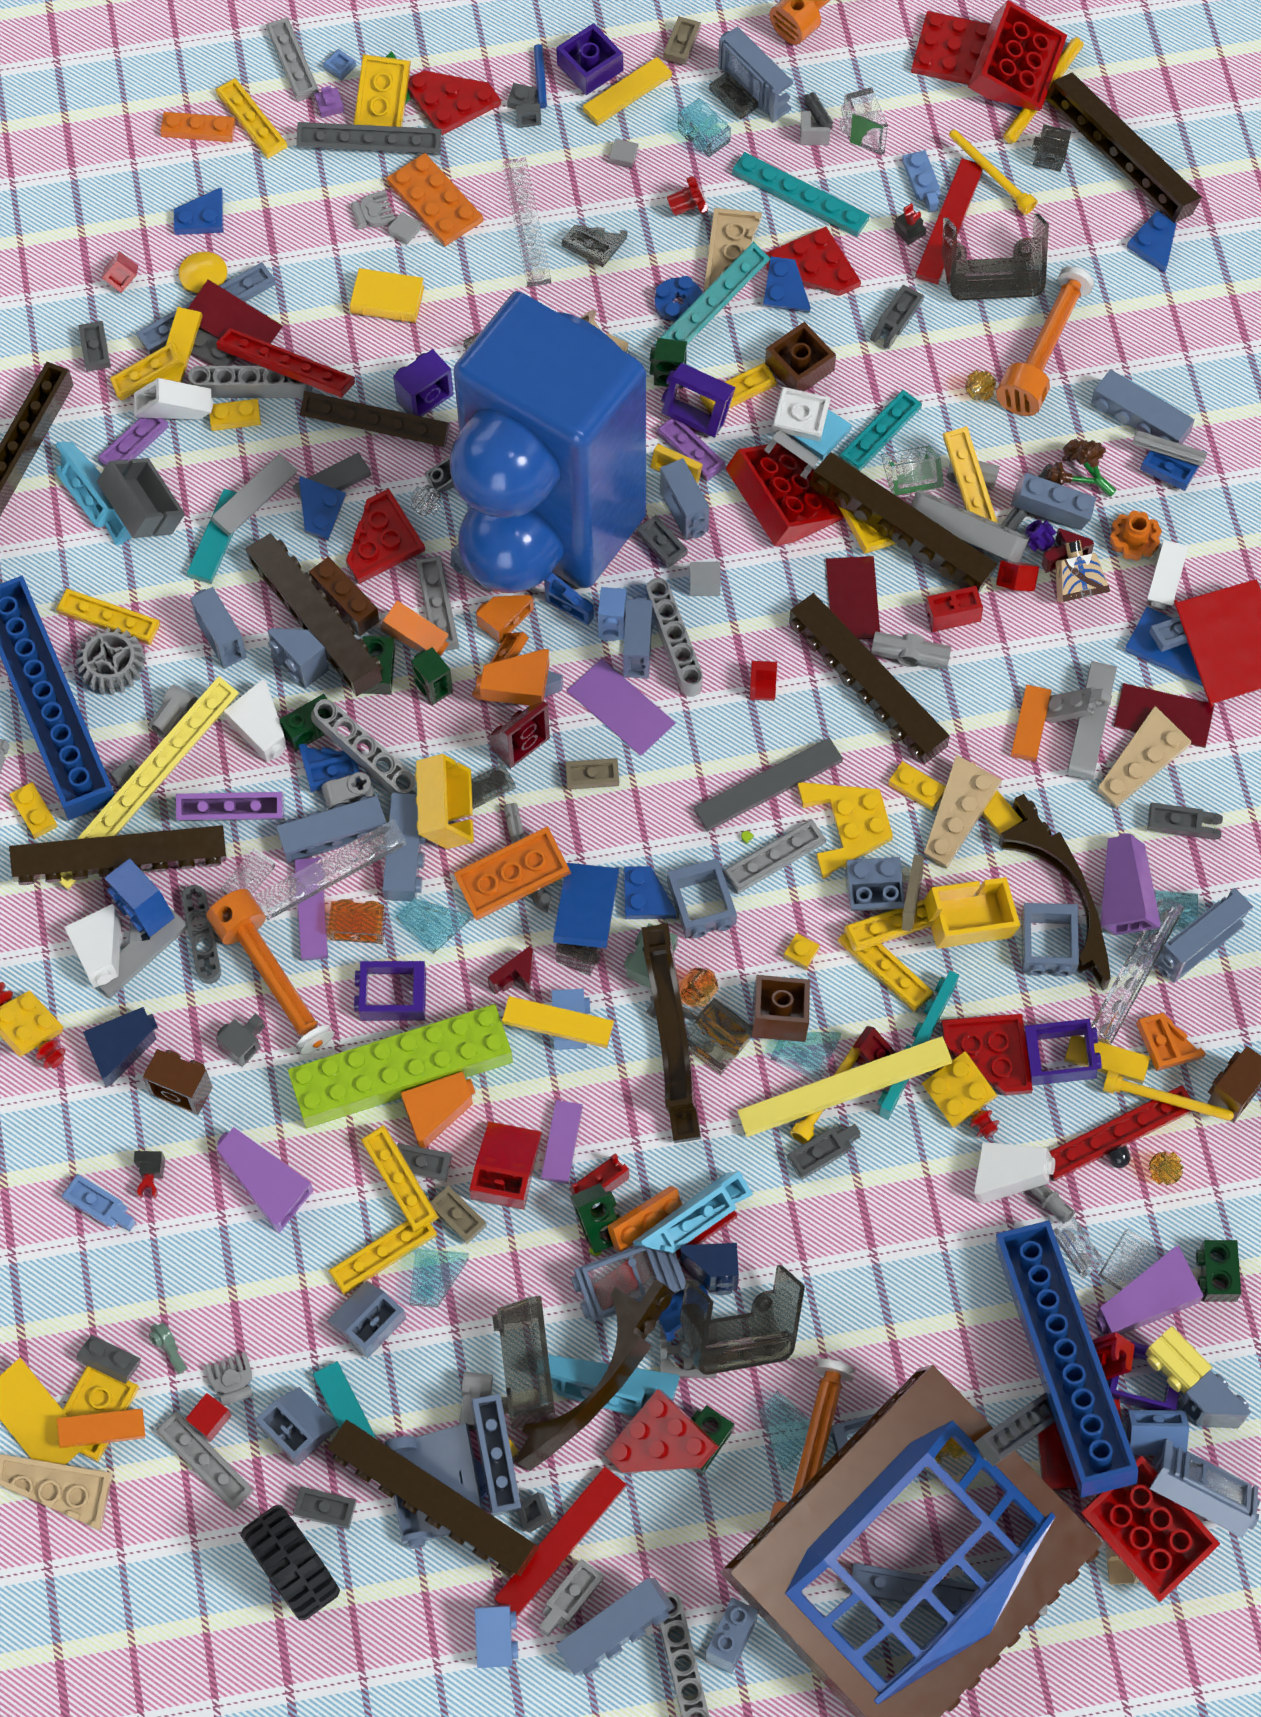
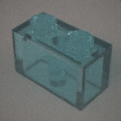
(703, 127)

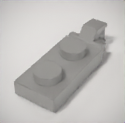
(1076, 704)
(570, 1597)

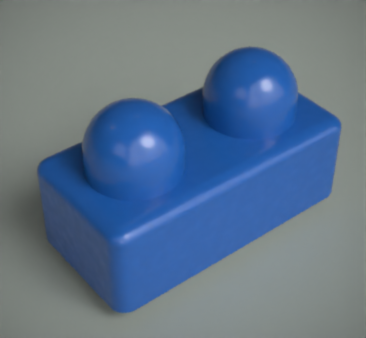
(547, 448)

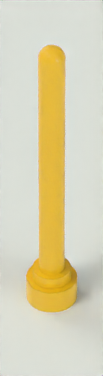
(1025, 202)
(1116, 1083)
(804, 1129)

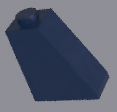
(120, 1042)

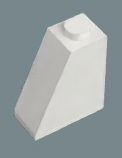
(172, 400)
(1167, 574)
(257, 721)
(98, 944)
(1011, 1170)

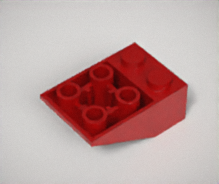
(505, 1165)

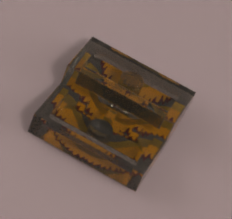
(718, 1036)

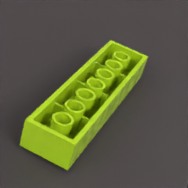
(387, 1067)

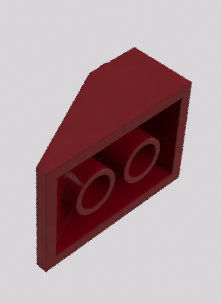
(521, 734)

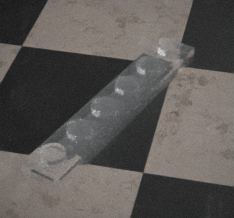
(526, 222)
(331, 869)
(1135, 972)

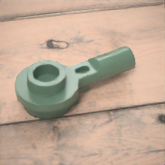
(162, 1337)

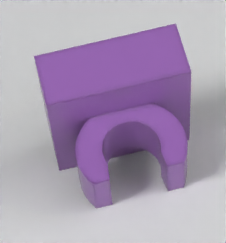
(329, 101)

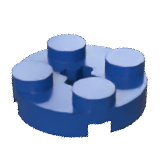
(671, 289)

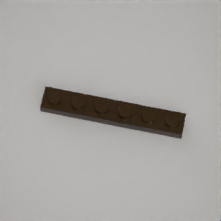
(374, 419)

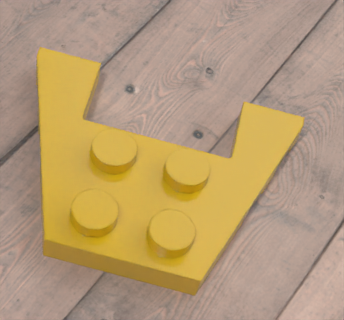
(858, 819)

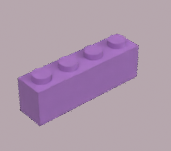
(230, 806)

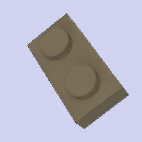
(682, 40)
(592, 773)
(458, 1214)

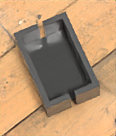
(140, 497)

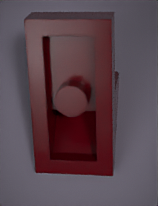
(1059, 553)
(517, 968)
(871, 1046)

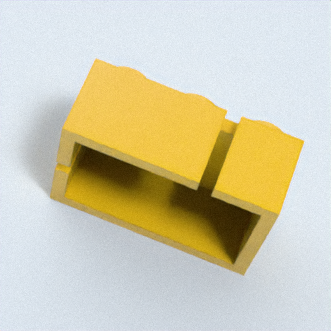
(442, 797)
(968, 918)

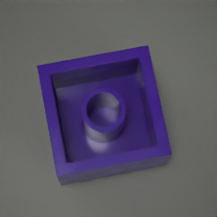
(589, 59)
(423, 384)

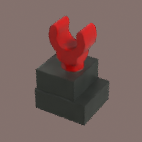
(910, 225)
(151, 1166)

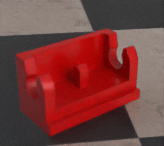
(954, 608)
(609, 1175)
(1114, 1354)

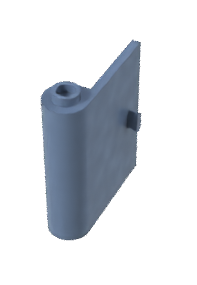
(446, 1457)

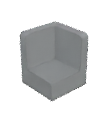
(811, 132)
(705, 579)

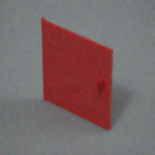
(1225, 639)

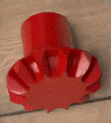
(688, 198)

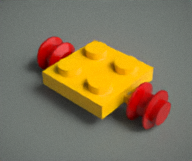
(30, 1025)
(962, 1093)

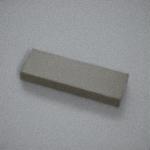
(912, 893)

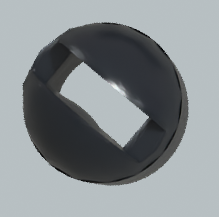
(1120, 1157)

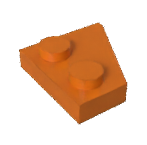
(1166, 1043)

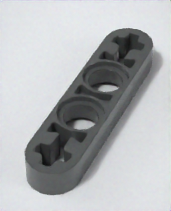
(199, 934)

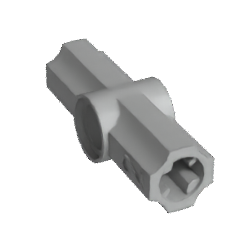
(911, 650)

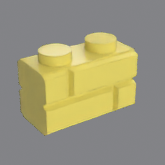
(1177, 1360)

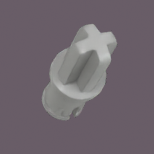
(1051, 1201)

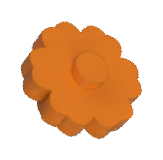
(1135, 535)

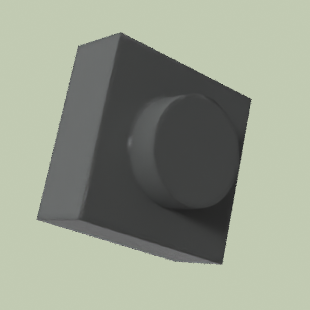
(521, 95)
(528, 115)
(123, 772)
(534, 1512)

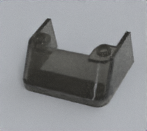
(996, 277)
(743, 1339)
(525, 1362)

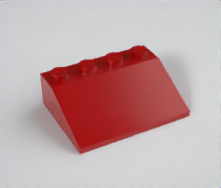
(1017, 58)
(779, 495)
(1150, 1532)

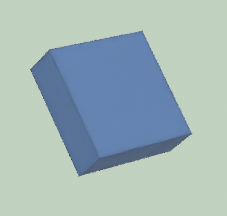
(339, 64)

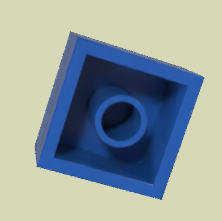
(138, 898)

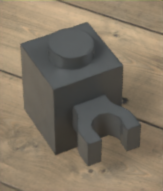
(240, 1041)

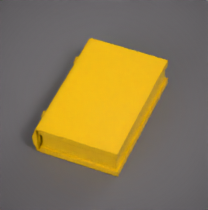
(387, 295)

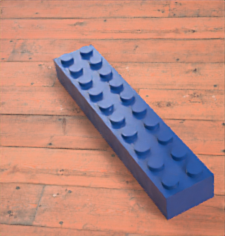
(50, 704)
(1066, 1359)

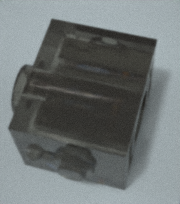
(1051, 147)
(578, 957)

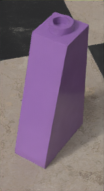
(1128, 888)
(266, 1179)
(1153, 1295)

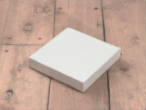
(801, 414)

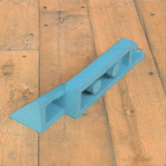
(80, 479)
(696, 1214)
(578, 1379)

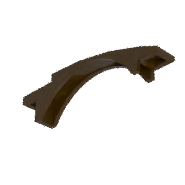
(1035, 839)
(677, 1066)
(634, 1323)

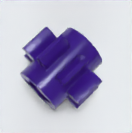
(1040, 535)

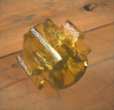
(980, 385)
(1166, 1168)

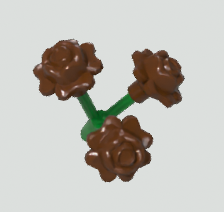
(1086, 454)

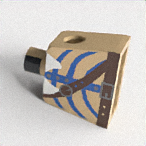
(1079, 575)

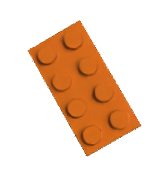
(435, 199)
(512, 873)

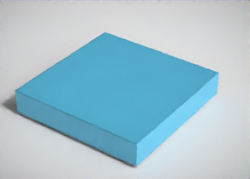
(833, 432)

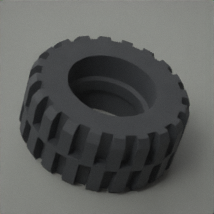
(290, 1562)

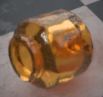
(698, 987)

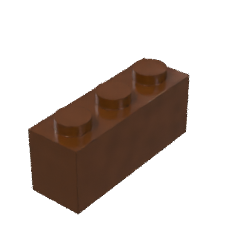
(345, 596)

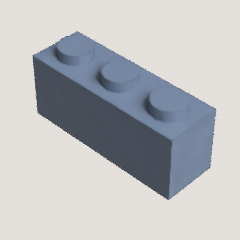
(1053, 501)

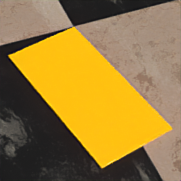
(32, 1415)

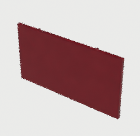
(225, 311)
(854, 594)
(1187, 714)

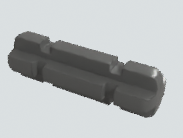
(818, 110)

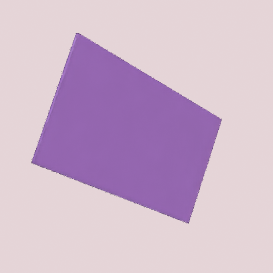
(621, 707)

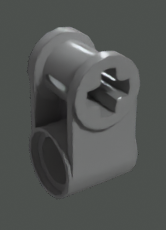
(346, 789)

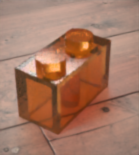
(357, 921)

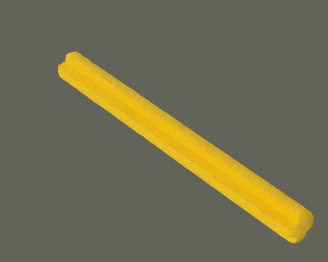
(1026, 115)

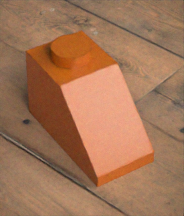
(503, 614)

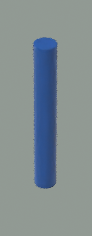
(540, 76)

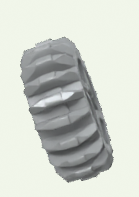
(127, 650)

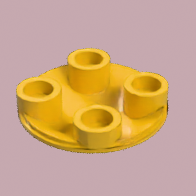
(199, 268)

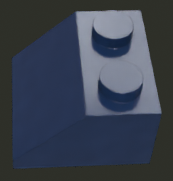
(712, 1265)

